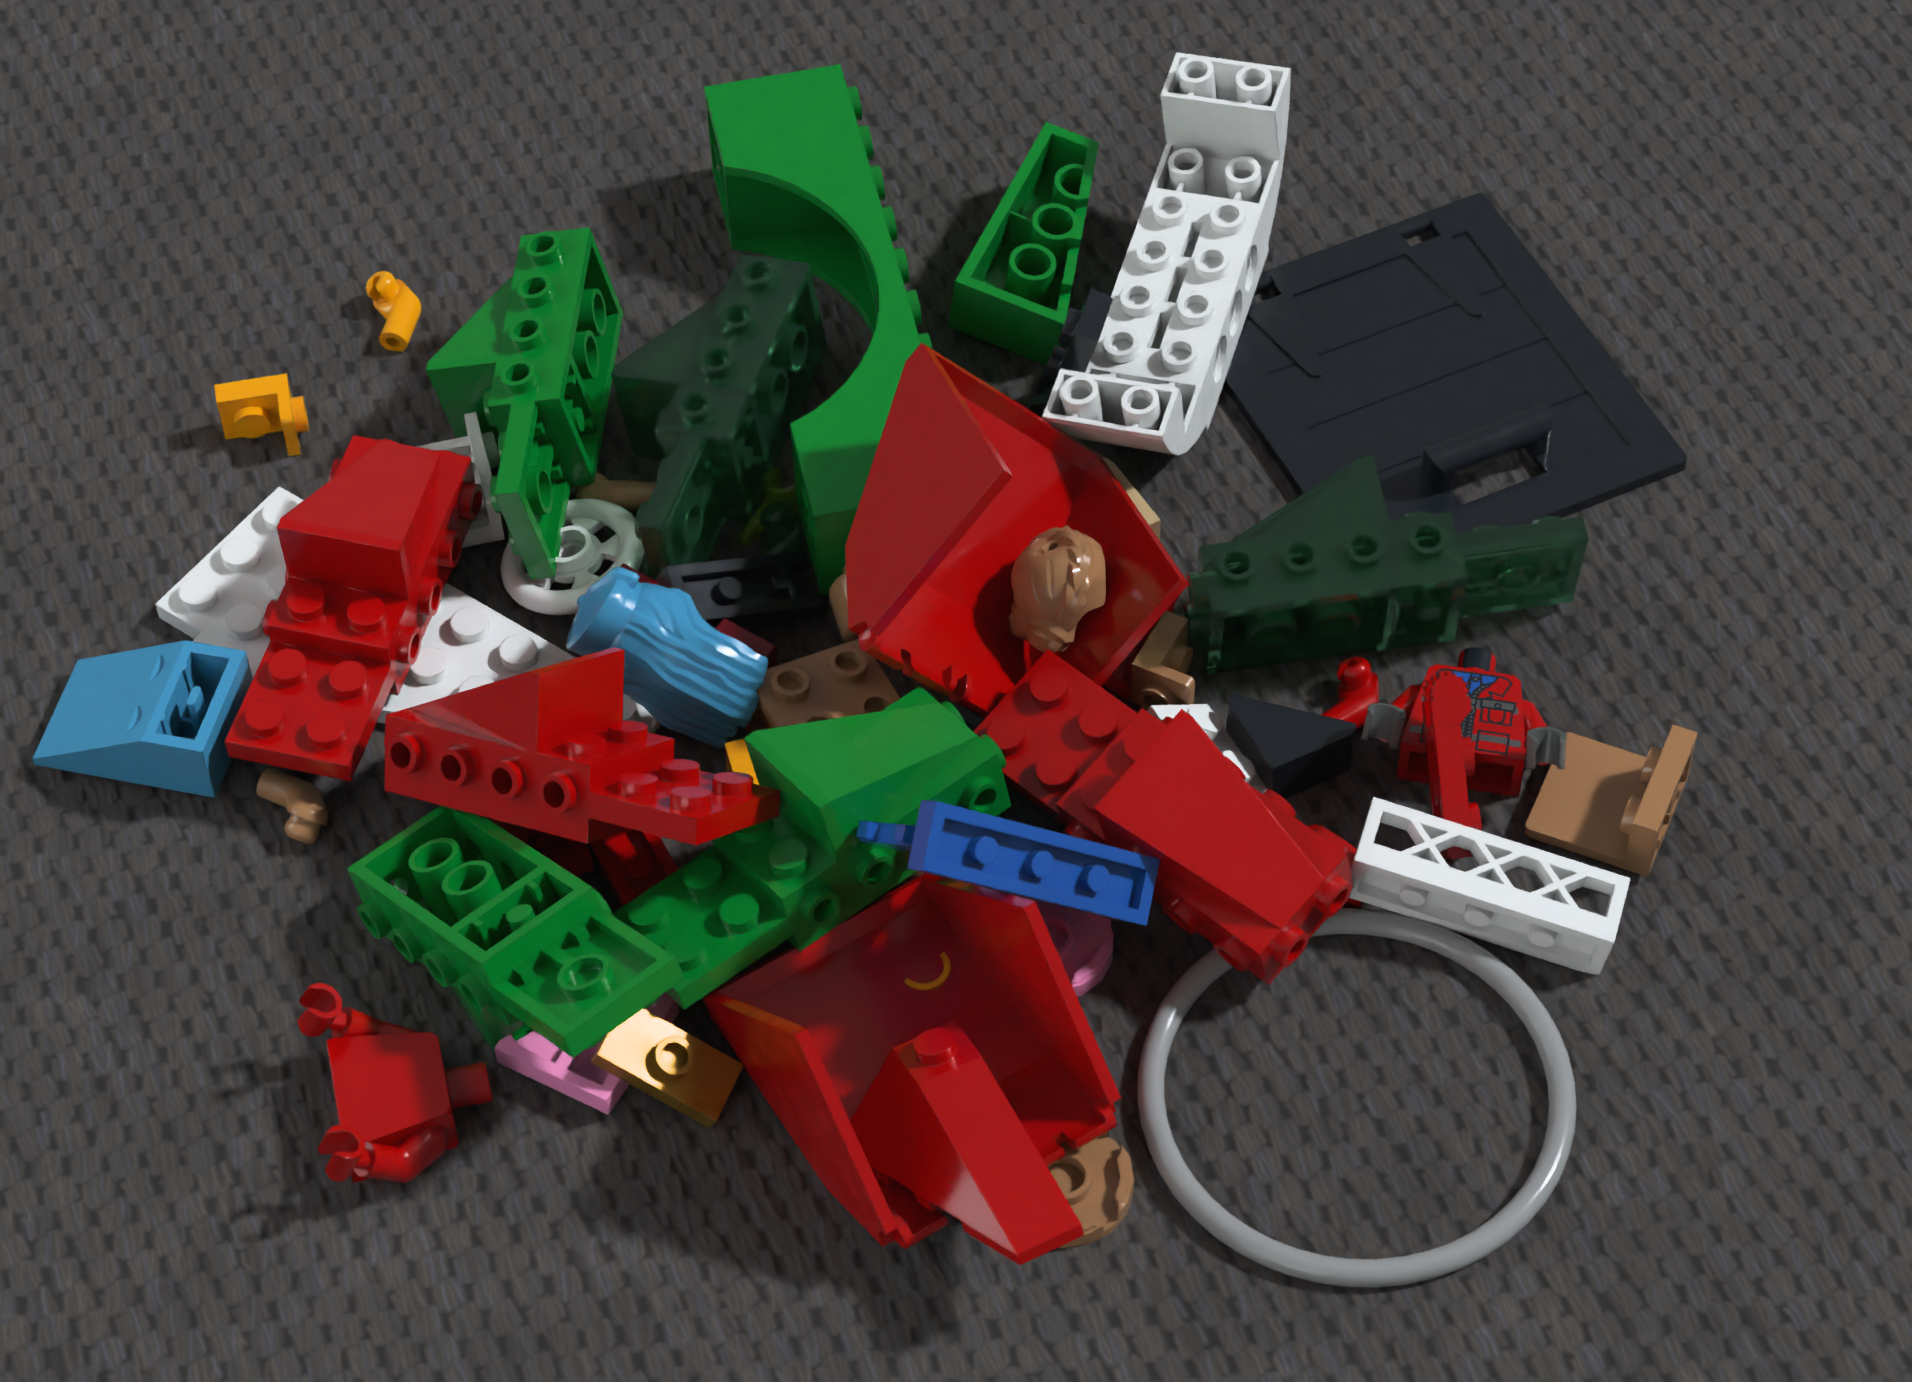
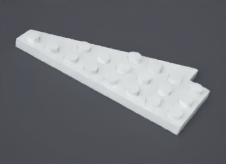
(462, 647)

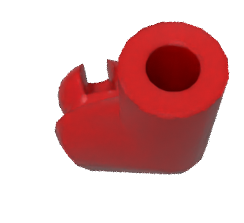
(1355, 691)

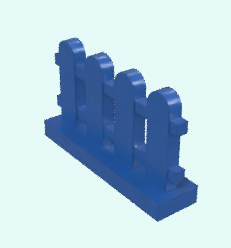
(1022, 860)

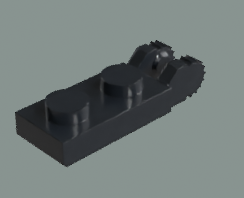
(1081, 335)

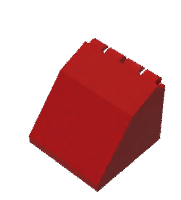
(949, 511)
(828, 1016)

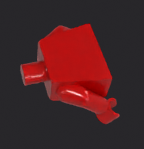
(388, 1092)

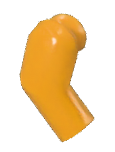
(397, 306)

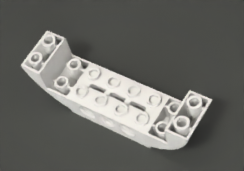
(1187, 262)

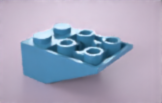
(150, 716)

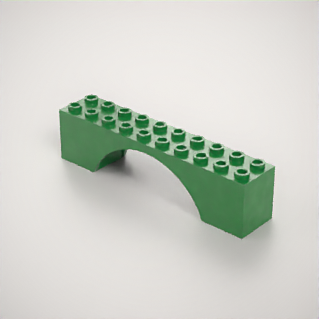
(803, 191)

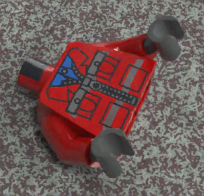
(1499, 725)

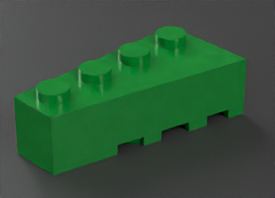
(1026, 259)

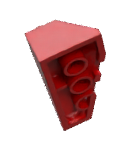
(959, 1146)

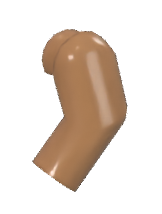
(620, 492)

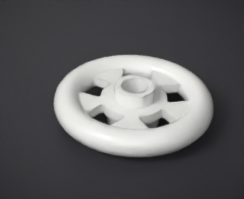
(578, 557)

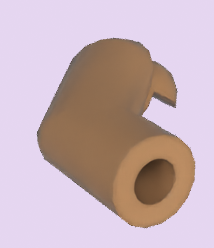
(300, 799)

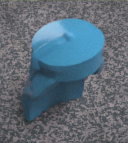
(672, 657)

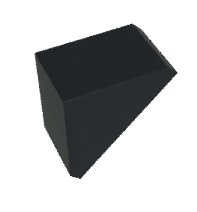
(1289, 745)

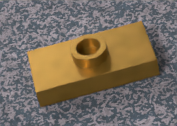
(669, 1066)

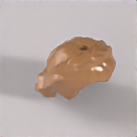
(1054, 586)

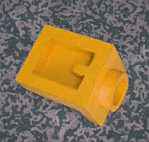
(262, 407)

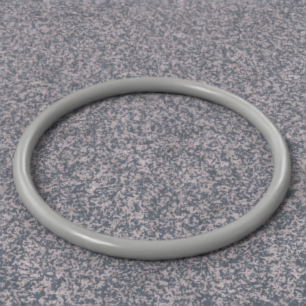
(1382, 1271)

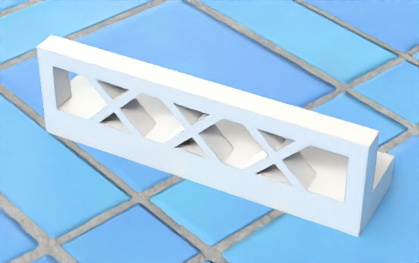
(1486, 907)

